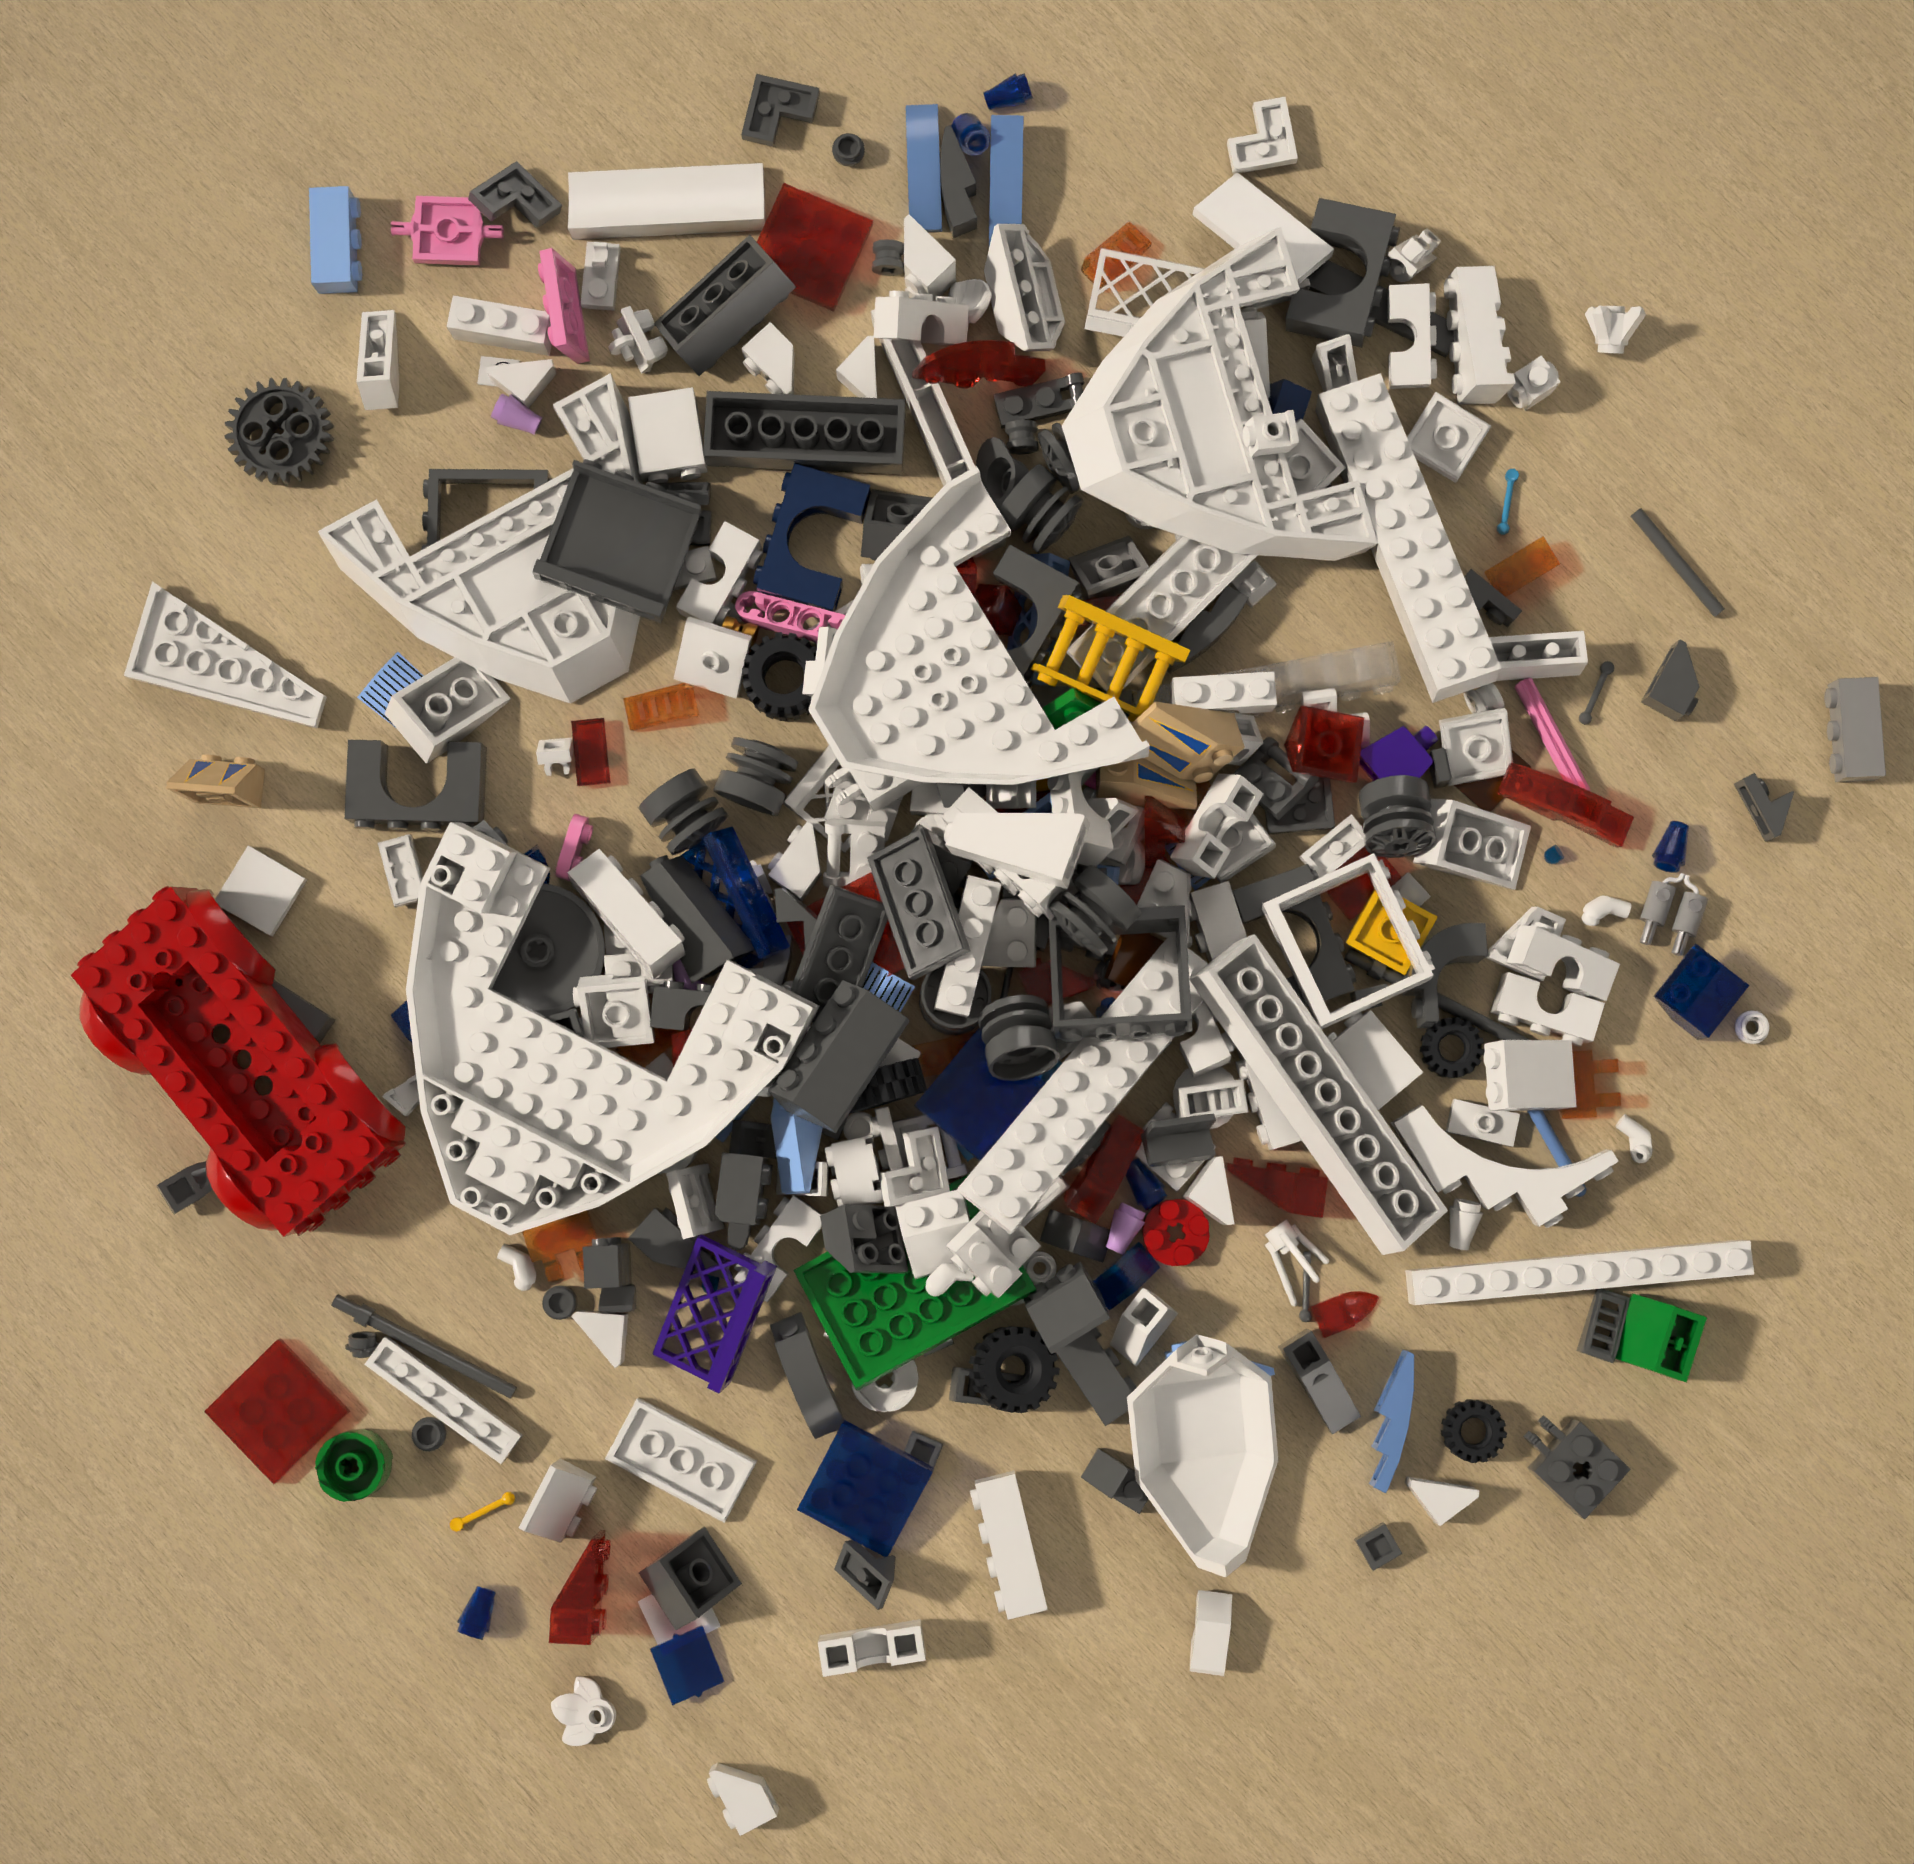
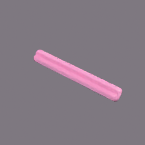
(1550, 733)

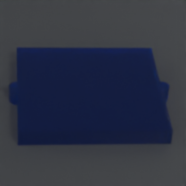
(687, 1665)

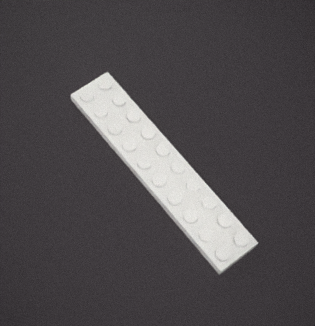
(1194, 573)
(1077, 1097)

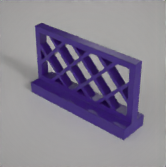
(740, 1323)

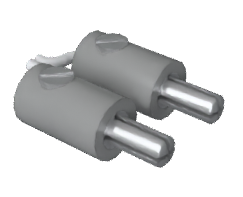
(1687, 917)

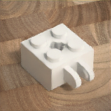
(876, 788)

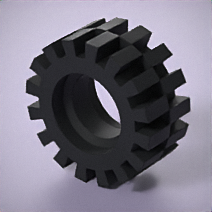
(1470, 1039)
(1494, 1431)

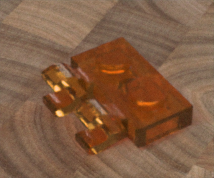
(1586, 1098)
(558, 1237)

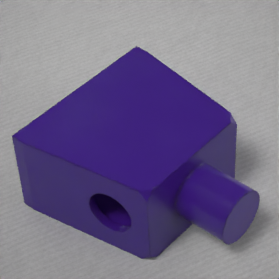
(1399, 754)

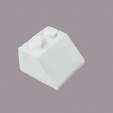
(926, 263)
(928, 1227)
(558, 1502)

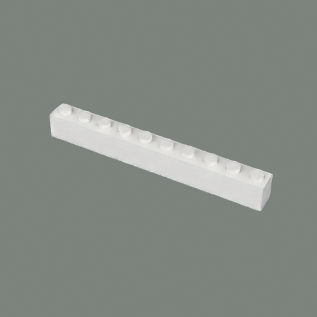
(1579, 1272)

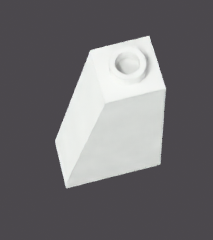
(1022, 843)

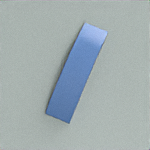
(924, 166)

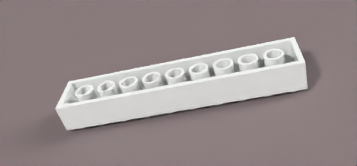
(1411, 539)
(1319, 1095)

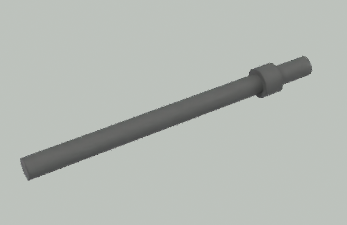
(1380, 971)
(366, 1316)

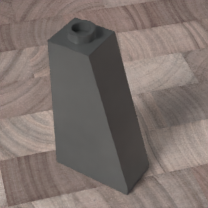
(691, 906)

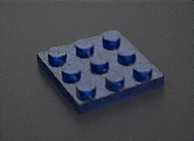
(972, 1102)
(865, 1488)

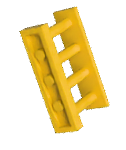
(1106, 627)

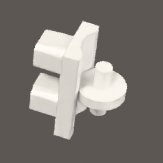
(1413, 255)
(632, 342)

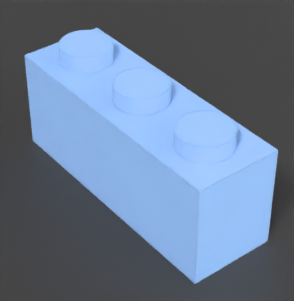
(334, 239)

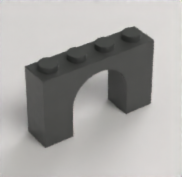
(1368, 236)
(1045, 589)
(370, 801)
(1328, 965)

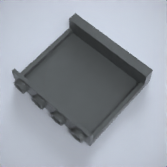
(618, 540)

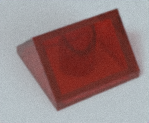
(1325, 744)

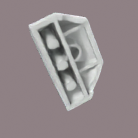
(1023, 289)

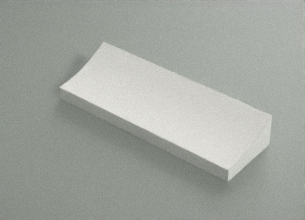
(666, 201)

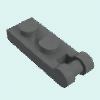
(1038, 400)

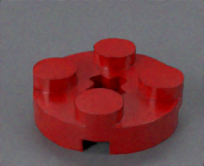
(1182, 1250)

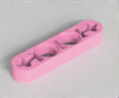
(793, 624)

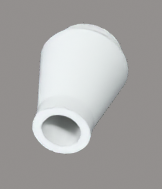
(1463, 1222)

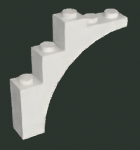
(1537, 1190)

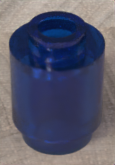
(971, 134)

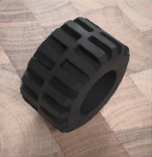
(759, 662)

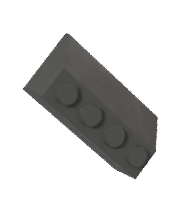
(724, 305)
(838, 1056)

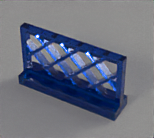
(743, 892)

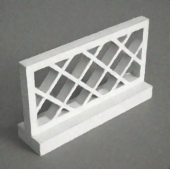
(1118, 323)
(809, 786)

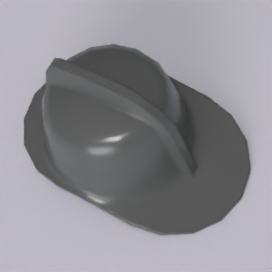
(998, 469)

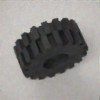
(892, 1084)
(1038, 1373)

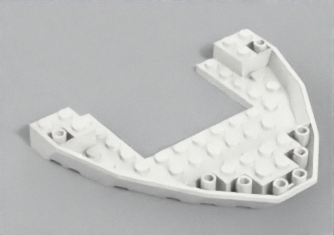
(528, 1110)

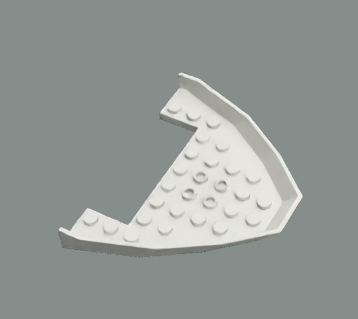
(1169, 416)
(478, 585)
(926, 683)

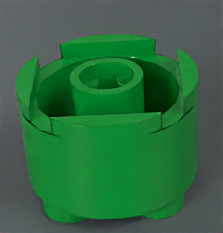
(334, 1466)

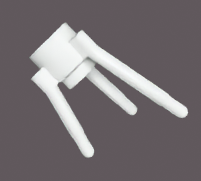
(1286, 1238)

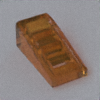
(1113, 271)
(687, 699)

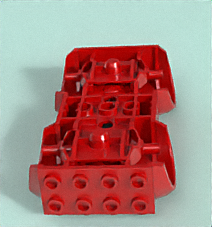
(154, 1012)

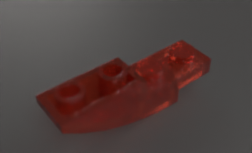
(971, 361)
(1567, 803)

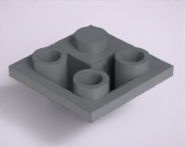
(865, 1238)

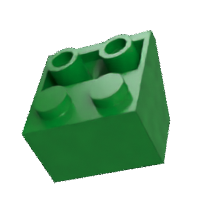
(1660, 1337)

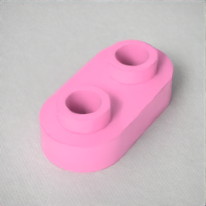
(578, 833)

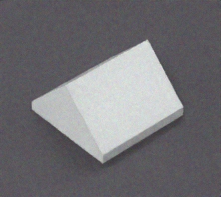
(1211, 1192)

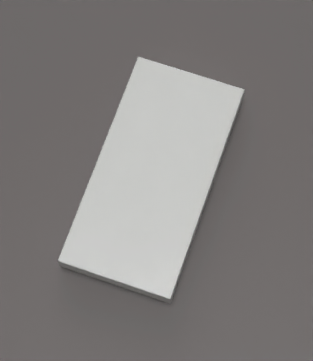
(1243, 212)
(681, 1459)

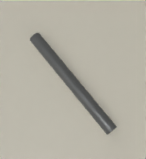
(1677, 562)

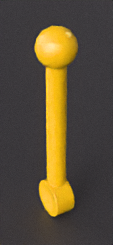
(458, 1523)

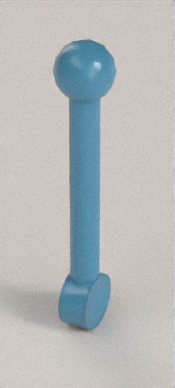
(1511, 476)

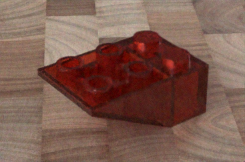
(577, 1610)

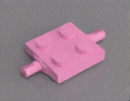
(446, 231)

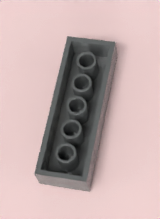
(804, 430)

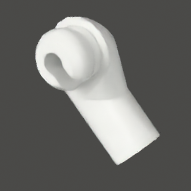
(1603, 906)
(1639, 1138)
(944, 1277)

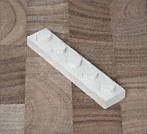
(443, 1399)

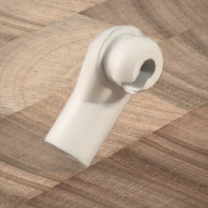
(522, 1266)

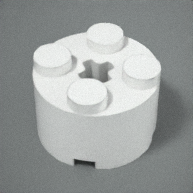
(855, 1171)

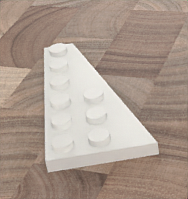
(199, 658)

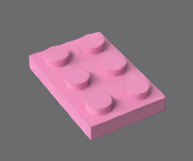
(563, 306)

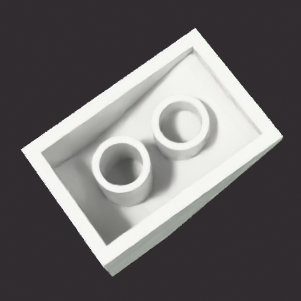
(444, 707)
(1475, 844)

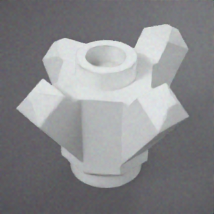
(1613, 326)

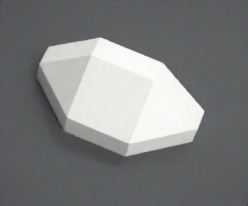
(1206, 1448)

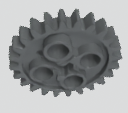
(255, 414)

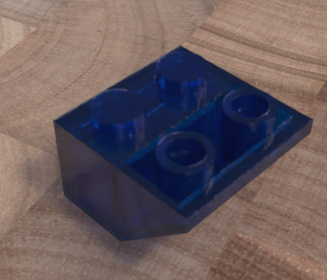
(1700, 993)

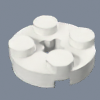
(892, 1397)

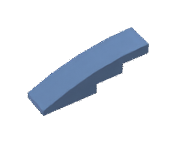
(1006, 170)
(1396, 1406)

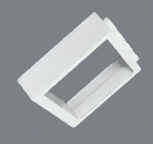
(1393, 905)

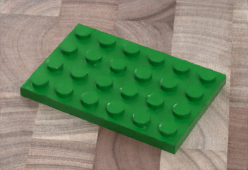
(891, 1318)

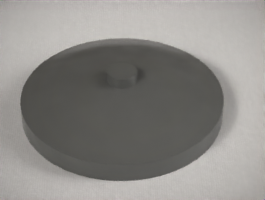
(552, 952)

